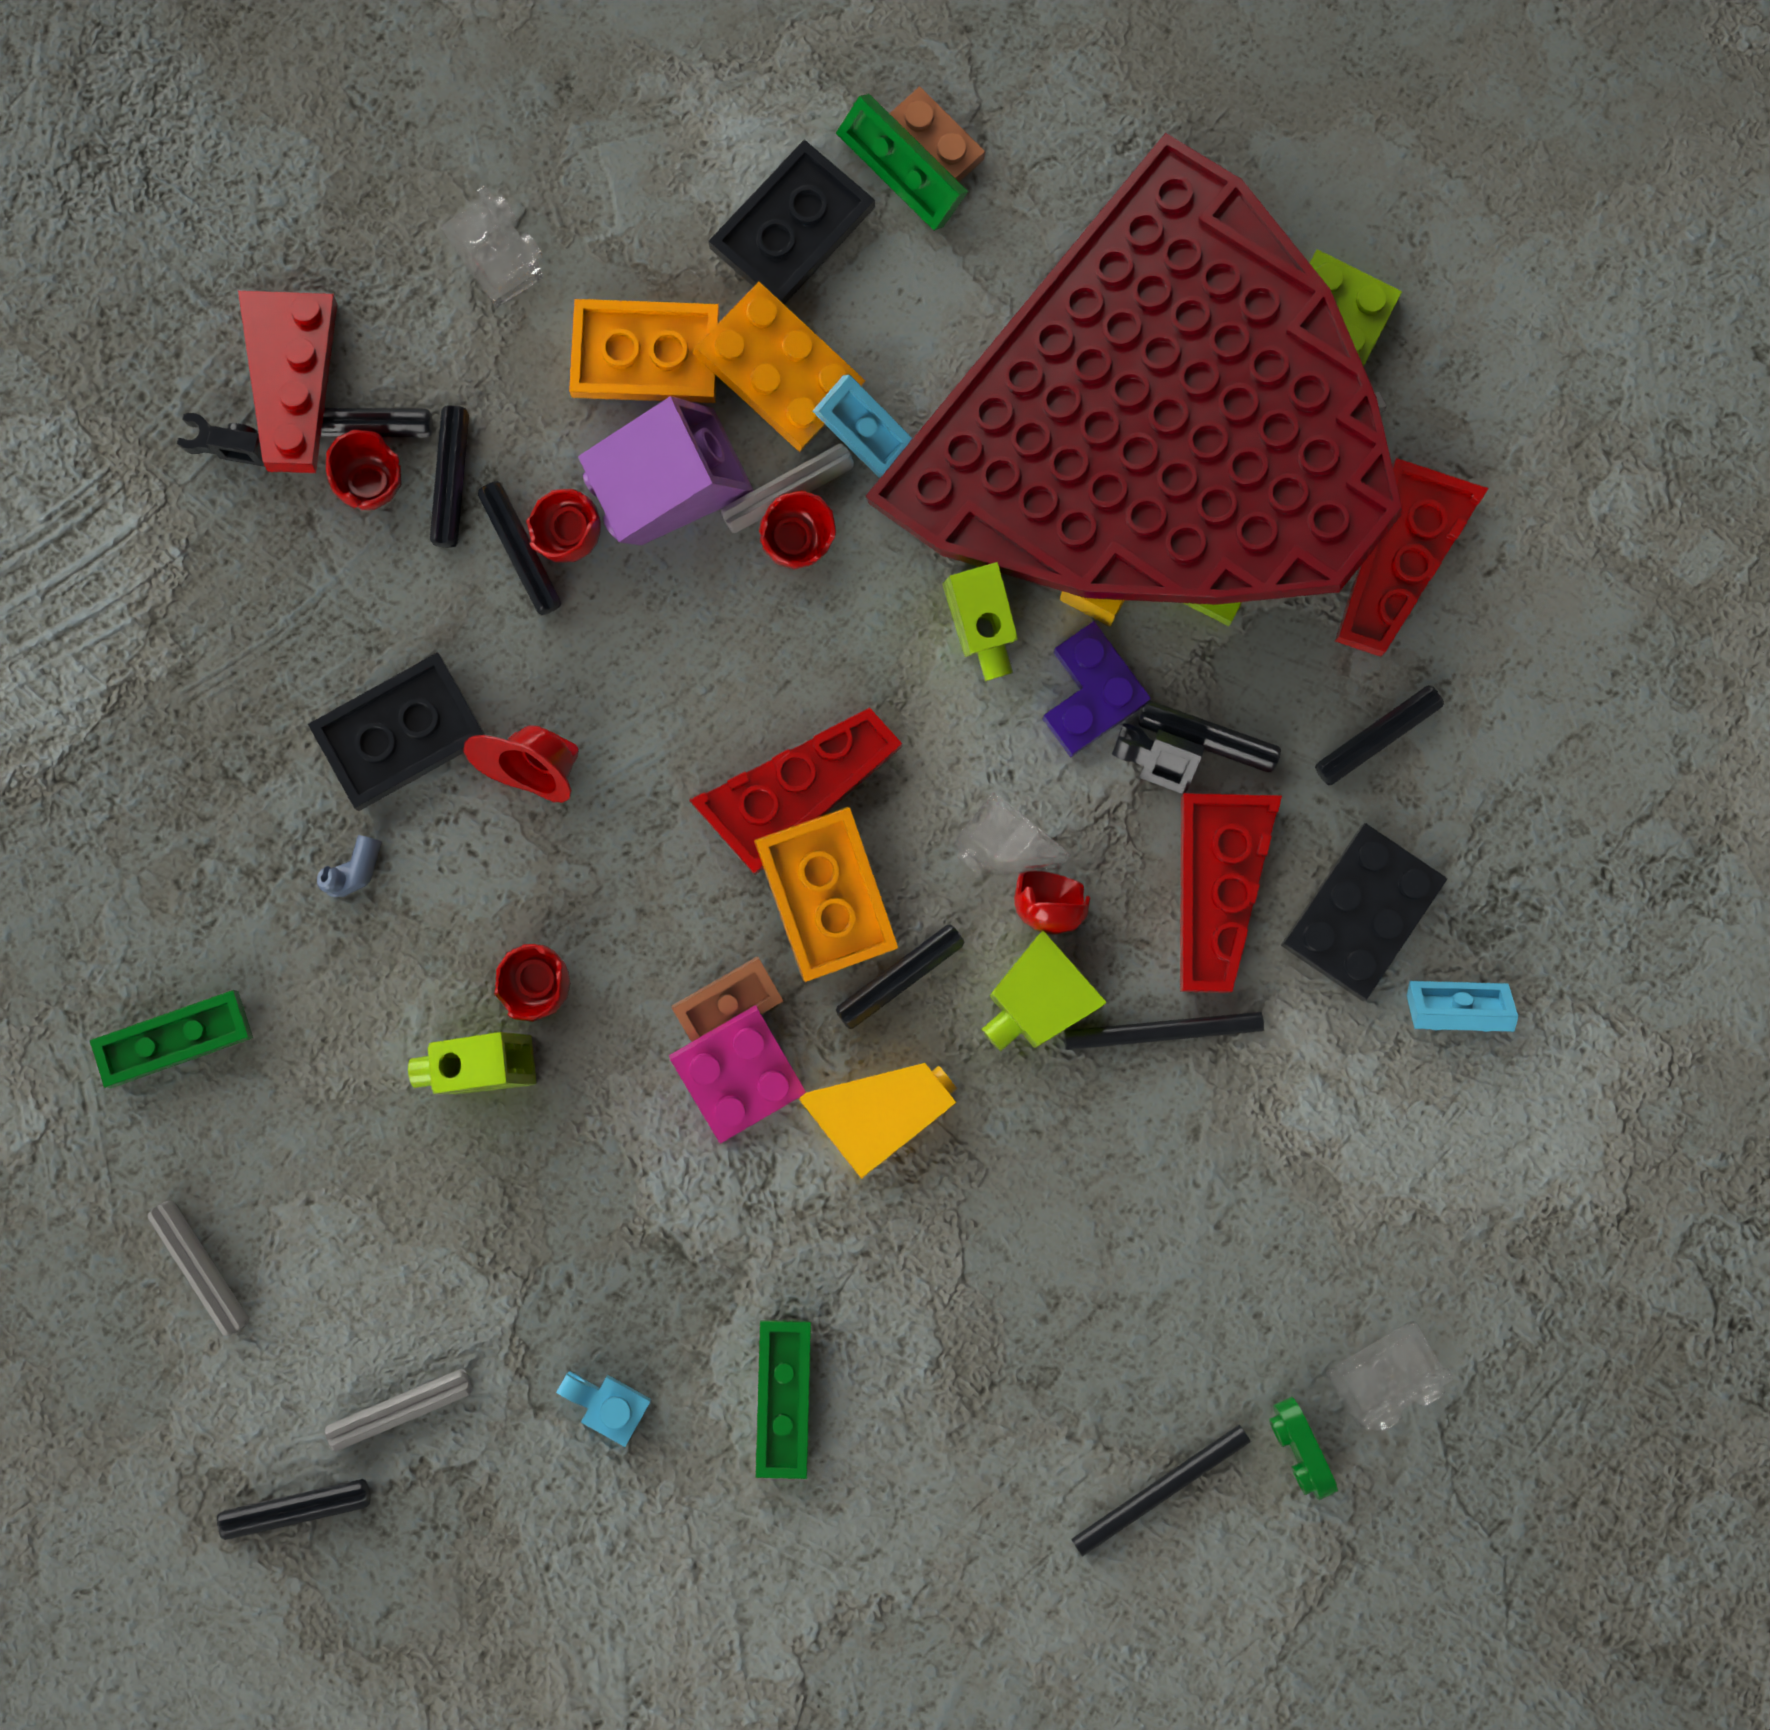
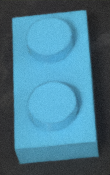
(862, 424)
(1462, 1006)

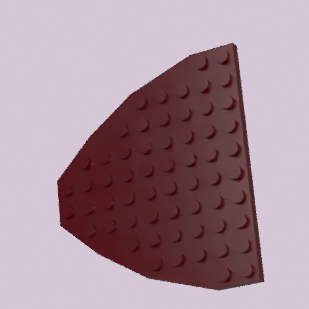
(1161, 414)

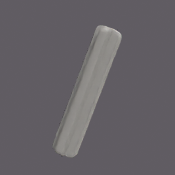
(803, 477)
(198, 1268)
(398, 1410)

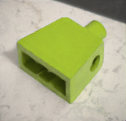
(977, 596)
(1040, 997)
(475, 1064)

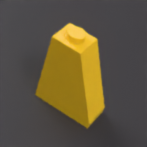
(880, 1112)

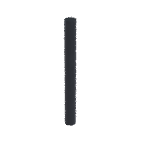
(1163, 1030)
(1160, 1490)

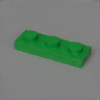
(901, 162)
(171, 1039)
(783, 1399)

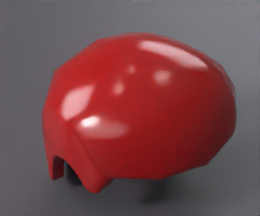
(363, 470)
(564, 525)
(797, 529)
(1050, 902)
(532, 982)

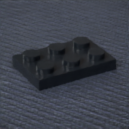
(792, 222)
(396, 731)
(1364, 912)

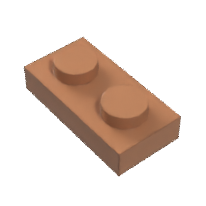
(938, 134)
(726, 999)

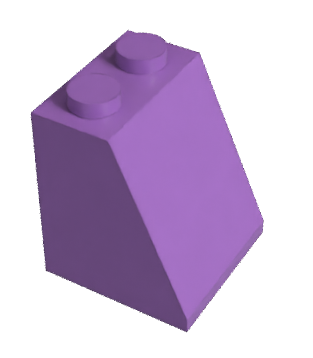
(663, 471)

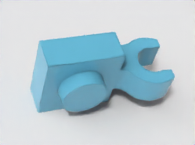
(612, 1408)

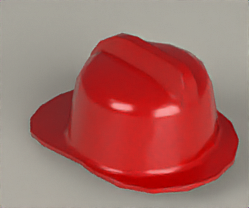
(527, 760)

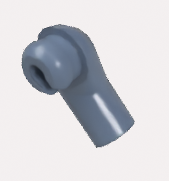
(353, 874)

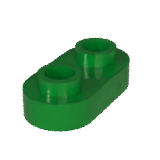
(1312, 1469)

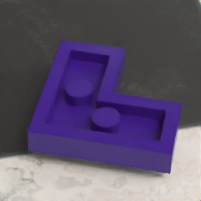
(1106, 691)

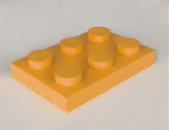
(641, 350)
(774, 364)
(826, 894)

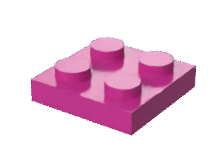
(737, 1074)

